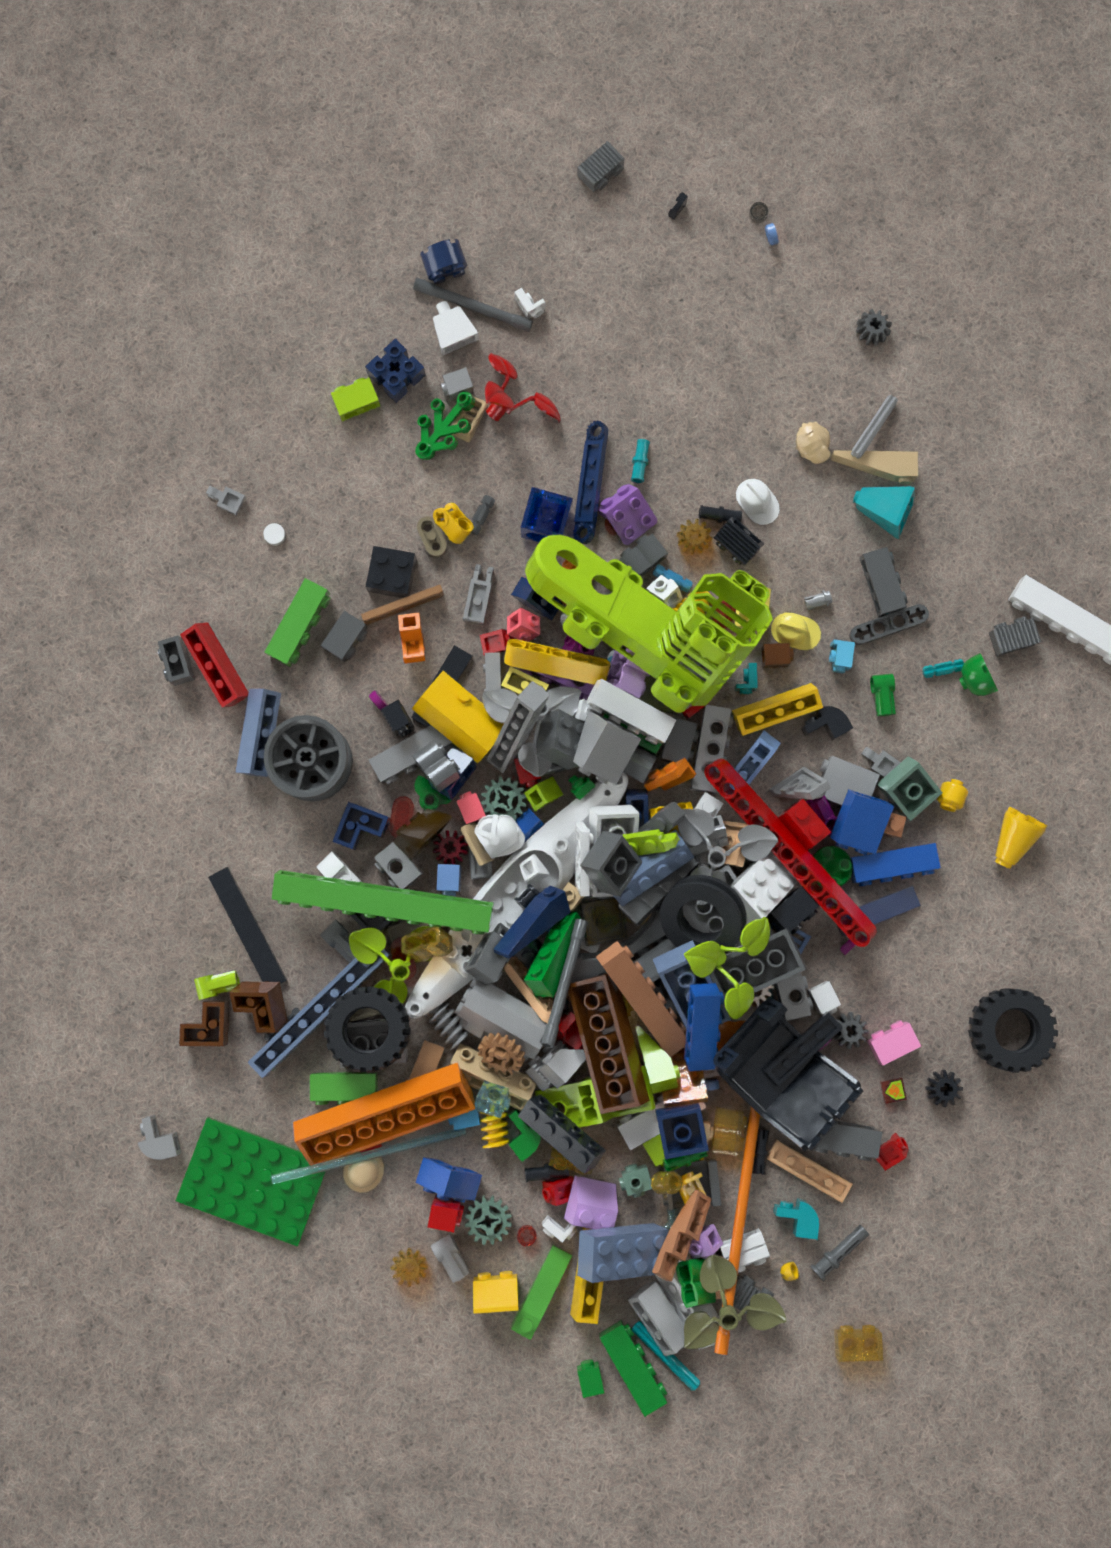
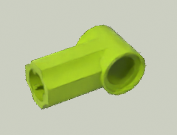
(212, 985)

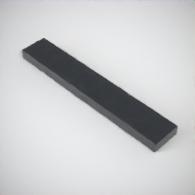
(247, 926)

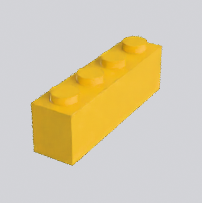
(777, 709)
(586, 1299)

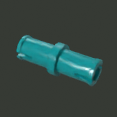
(640, 461)

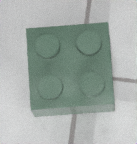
(909, 788)

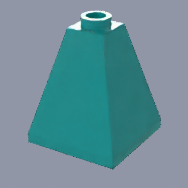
(886, 506)

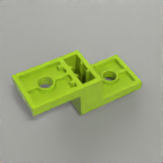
(582, 1104)

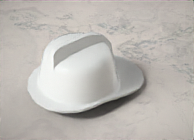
(757, 501)

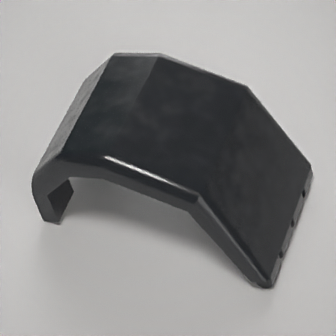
(804, 1102)

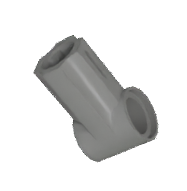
(447, 1252)

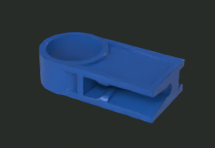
(529, 823)

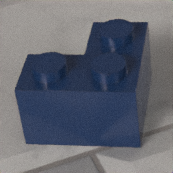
(355, 821)

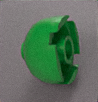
(977, 677)

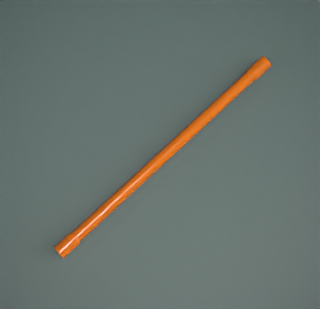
(723, 1335)

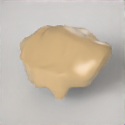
(813, 442)

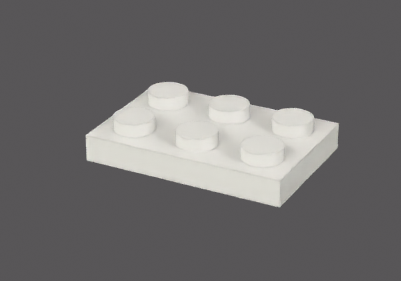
(583, 841)

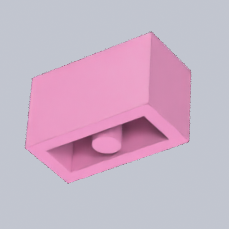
(893, 1042)

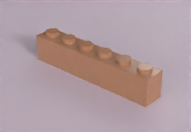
(642, 997)

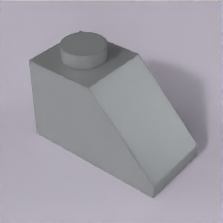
(561, 1065)

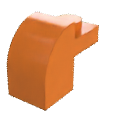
(412, 638)

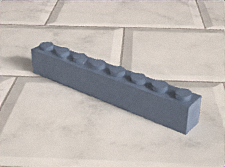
(312, 1015)

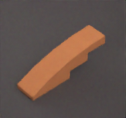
(684, 1230)

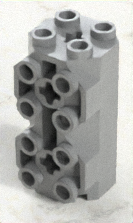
(494, 1010)

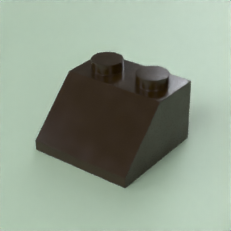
(420, 831)

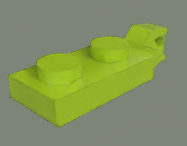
(651, 841)

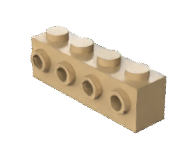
(519, 1084)

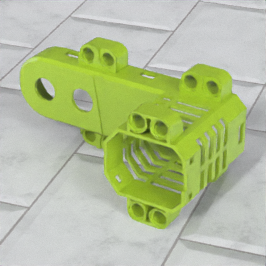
(640, 620)

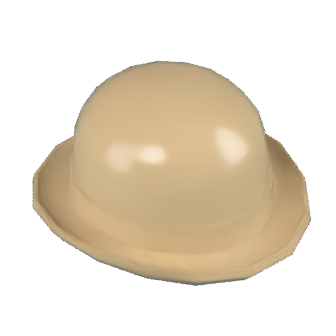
(364, 1175)

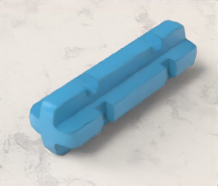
(669, 574)

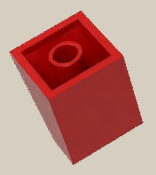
(804, 824)

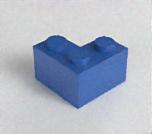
(448, 1180)

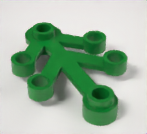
(442, 427)

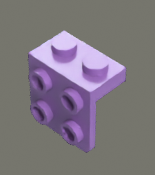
(628, 513)

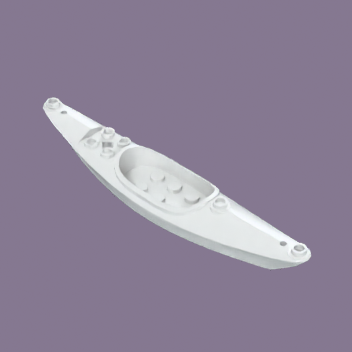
(556, 850)

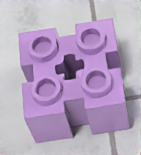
(627, 675)

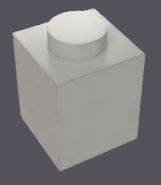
(456, 383)

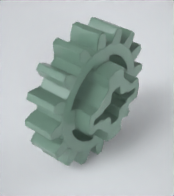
(516, 792)
(478, 1222)

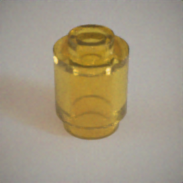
(666, 1182)

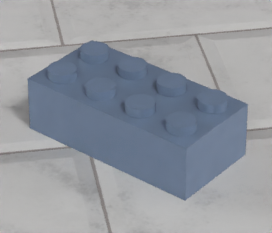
(678, 977)
(619, 1252)

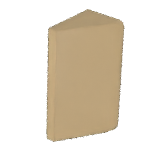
(475, 845)

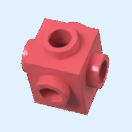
(523, 625)

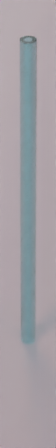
(367, 1155)

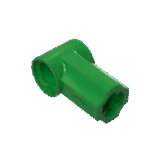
(883, 687)

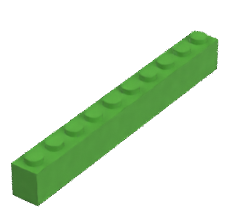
(382, 901)

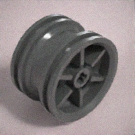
(287, 737)

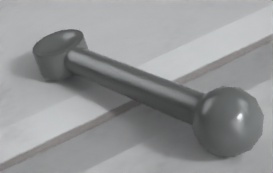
(268, 1036)

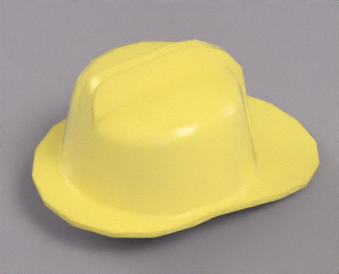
(796, 630)

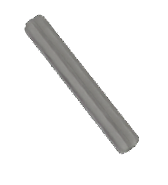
(874, 426)

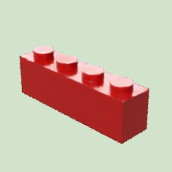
(214, 664)

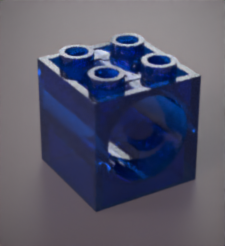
(545, 515)

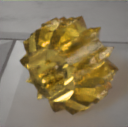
(697, 543)
(416, 1272)

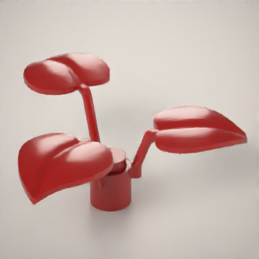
(501, 403)

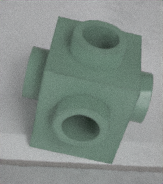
(643, 1184)

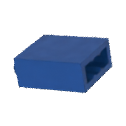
(861, 822)

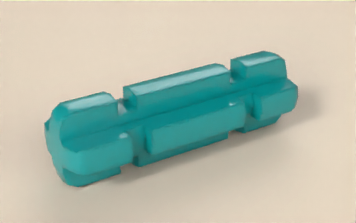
(942, 668)

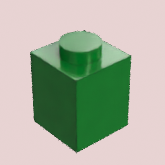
(590, 1378)

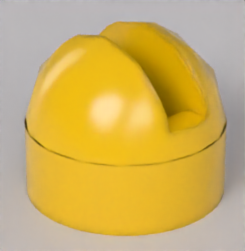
(789, 1271)

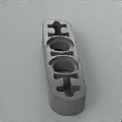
(890, 627)

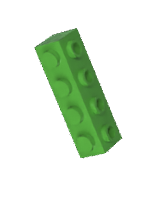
(297, 623)

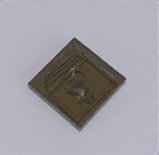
(604, 921)

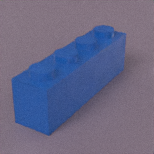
(894, 863)
(703, 1026)

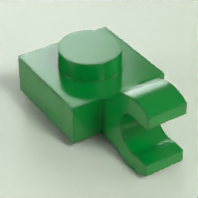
(580, 786)

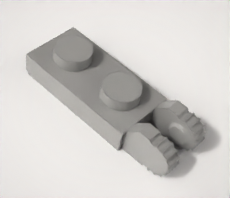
(478, 597)

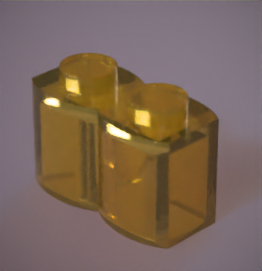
(427, 944)
(727, 1131)

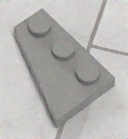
(801, 785)

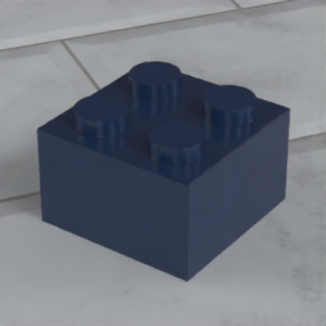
(681, 1130)

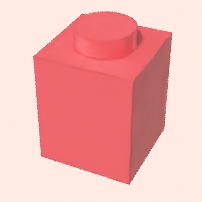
(470, 807)

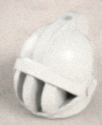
(499, 835)

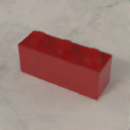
(445, 1214)

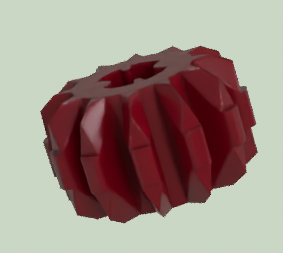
(444, 852)

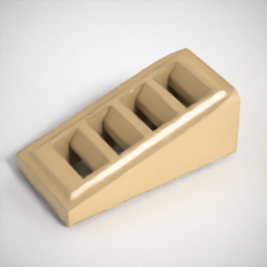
(474, 420)

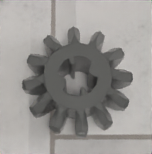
(869, 332)
(857, 1028)

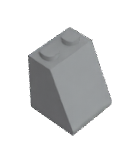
(604, 748)

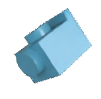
(841, 655)

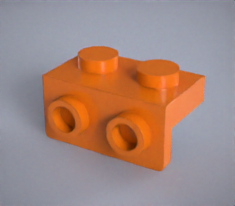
(670, 775)

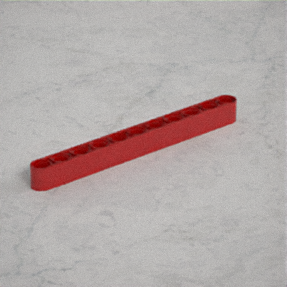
(800, 856)

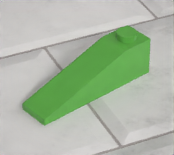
(541, 1292)

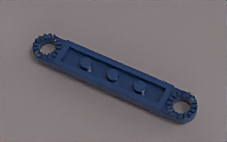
(590, 482)

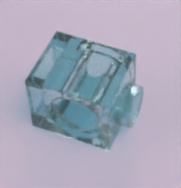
(492, 1099)

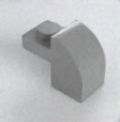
(157, 1146)

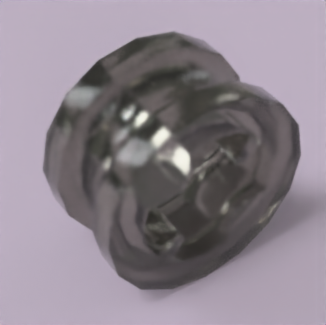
(753, 215)

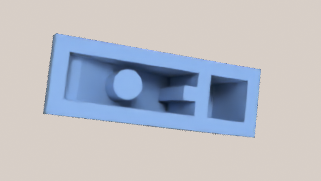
(756, 757)

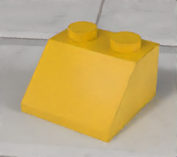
(495, 1292)

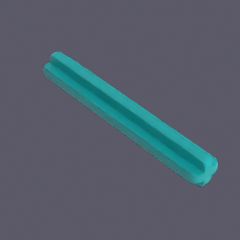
(670, 1360)

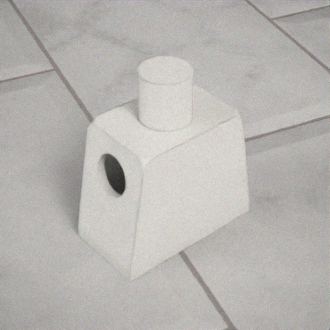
(453, 328)

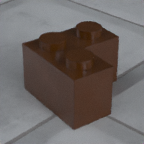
(262, 1000)
(212, 1030)

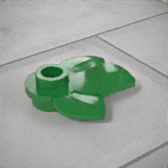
(425, 790)

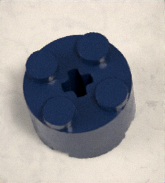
(444, 260)

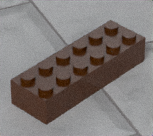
(608, 1044)

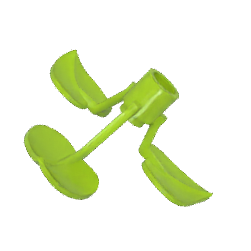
(366, 947)
(710, 955)

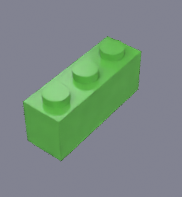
(341, 1086)

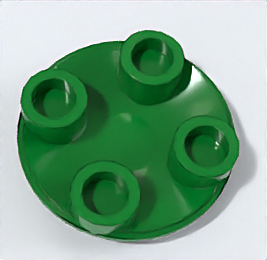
(836, 863)

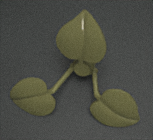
(721, 1274)

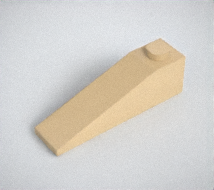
(890, 465)

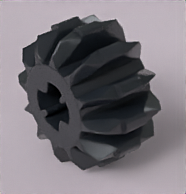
(947, 1095)

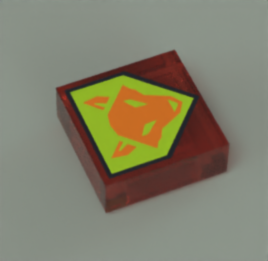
(893, 1090)

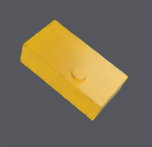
(458, 716)

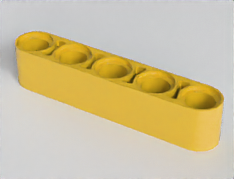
(556, 661)

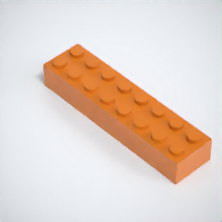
(384, 1115)

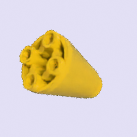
(1017, 836)

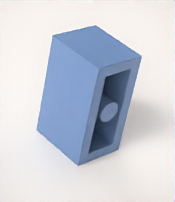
(449, 879)

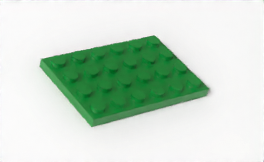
(234, 1182)

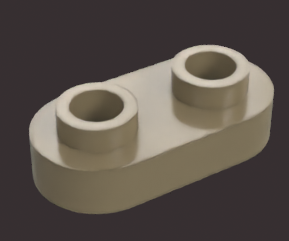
(432, 537)

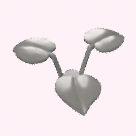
(499, 703)
(754, 839)

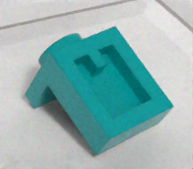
(750, 676)

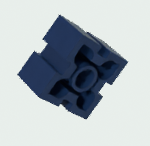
(395, 382)

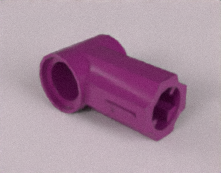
(823, 811)

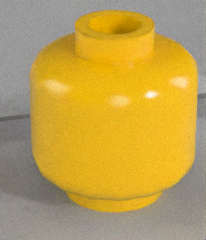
(953, 795)

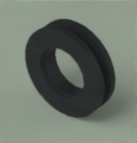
(712, 891)

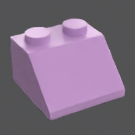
(592, 1203)

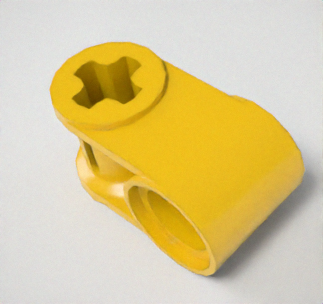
(455, 523)

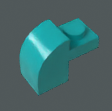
(805, 1218)

